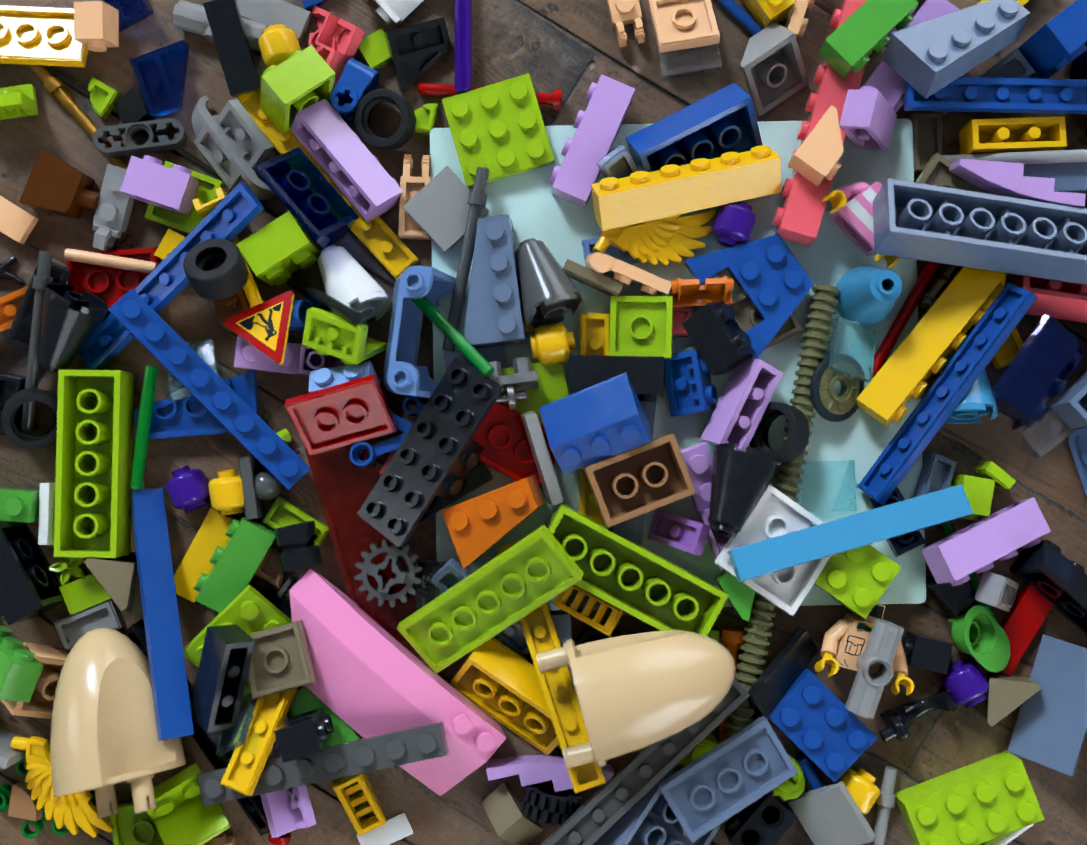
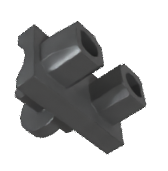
(522, 379)

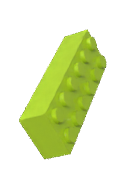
(93, 463)
(635, 576)

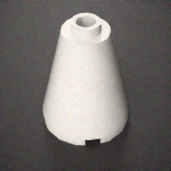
(352, 284)

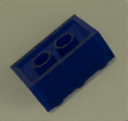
(308, 196)
(1038, 372)

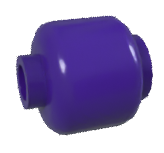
(733, 223)
(188, 489)
(965, 683)

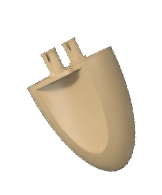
(640, 688)
(107, 723)

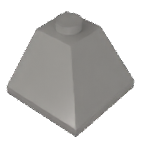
(773, 67)

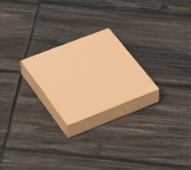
(683, 24)

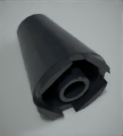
(66, 324)
(736, 485)

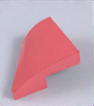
(334, 40)

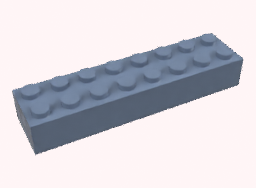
(981, 231)

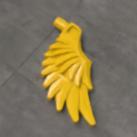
(659, 238)
(68, 809)

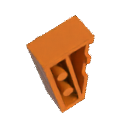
(488, 518)

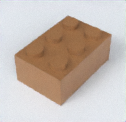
(639, 480)

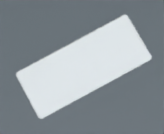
(392, 831)

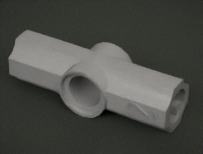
(194, 19)
(869, 687)

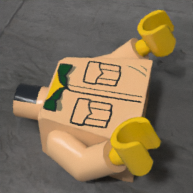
(849, 639)

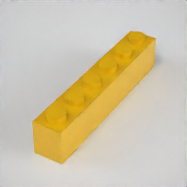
(686, 187)
(929, 344)

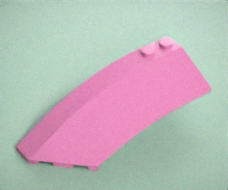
(384, 686)

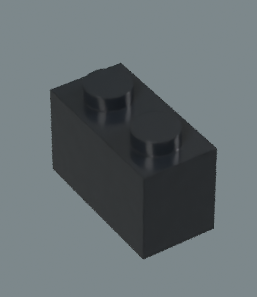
(718, 337)

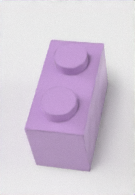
(868, 118)
(160, 185)

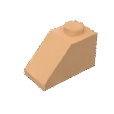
(820, 150)

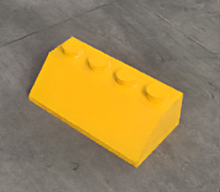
(507, 691)

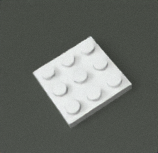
(772, 517)

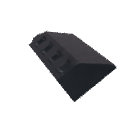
(1056, 576)

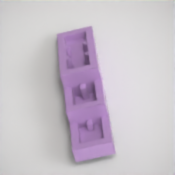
(1008, 181)
(537, 769)

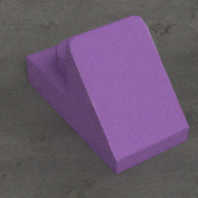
(679, 532)

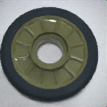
(823, 398)

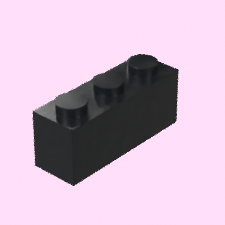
(643, 372)
(221, 677)

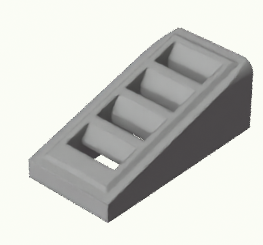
(996, 591)

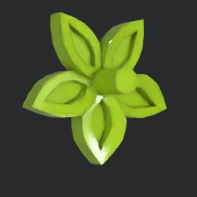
(68, 567)

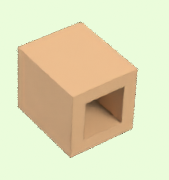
(96, 25)

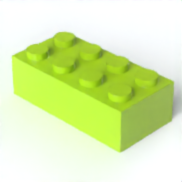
(970, 803)

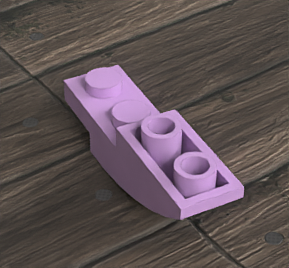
(297, 361)
(699, 465)

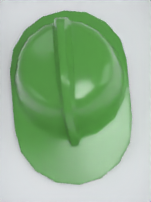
(981, 637)

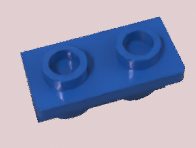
(689, 384)

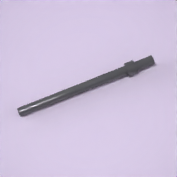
(477, 200)
(33, 365)

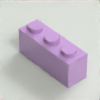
(742, 404)

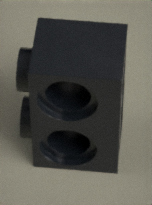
(304, 734)
(767, 829)

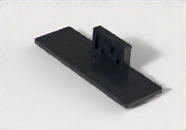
(433, 454)

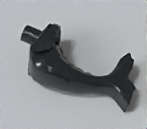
(904, 716)

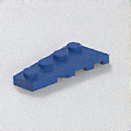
(190, 418)

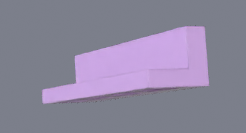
(284, 807)

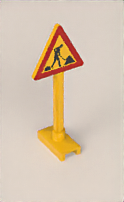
(264, 323)

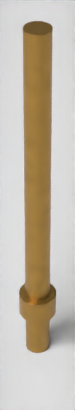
(57, 89)

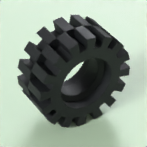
(548, 806)

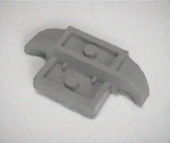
(232, 145)

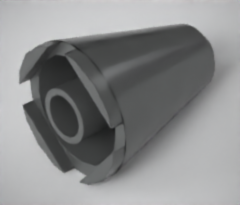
(544, 285)

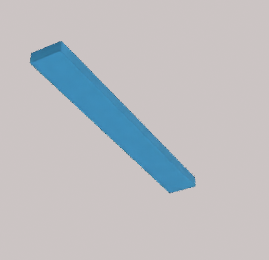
(849, 533)

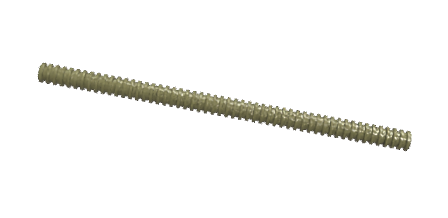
(787, 482)

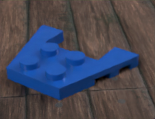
(766, 276)

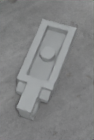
(112, 209)

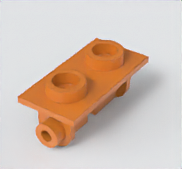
(690, 293)

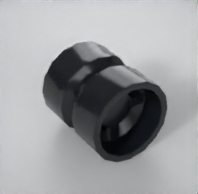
(298, 546)

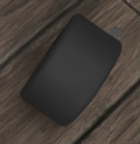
(215, 269)

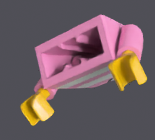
(854, 215)

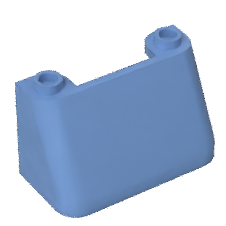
(404, 332)

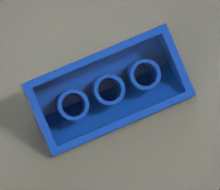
(701, 130)

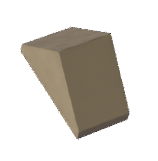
(116, 578)
(1006, 695)
(506, 816)

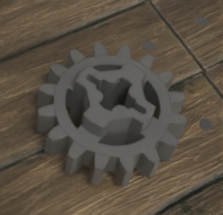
(402, 575)

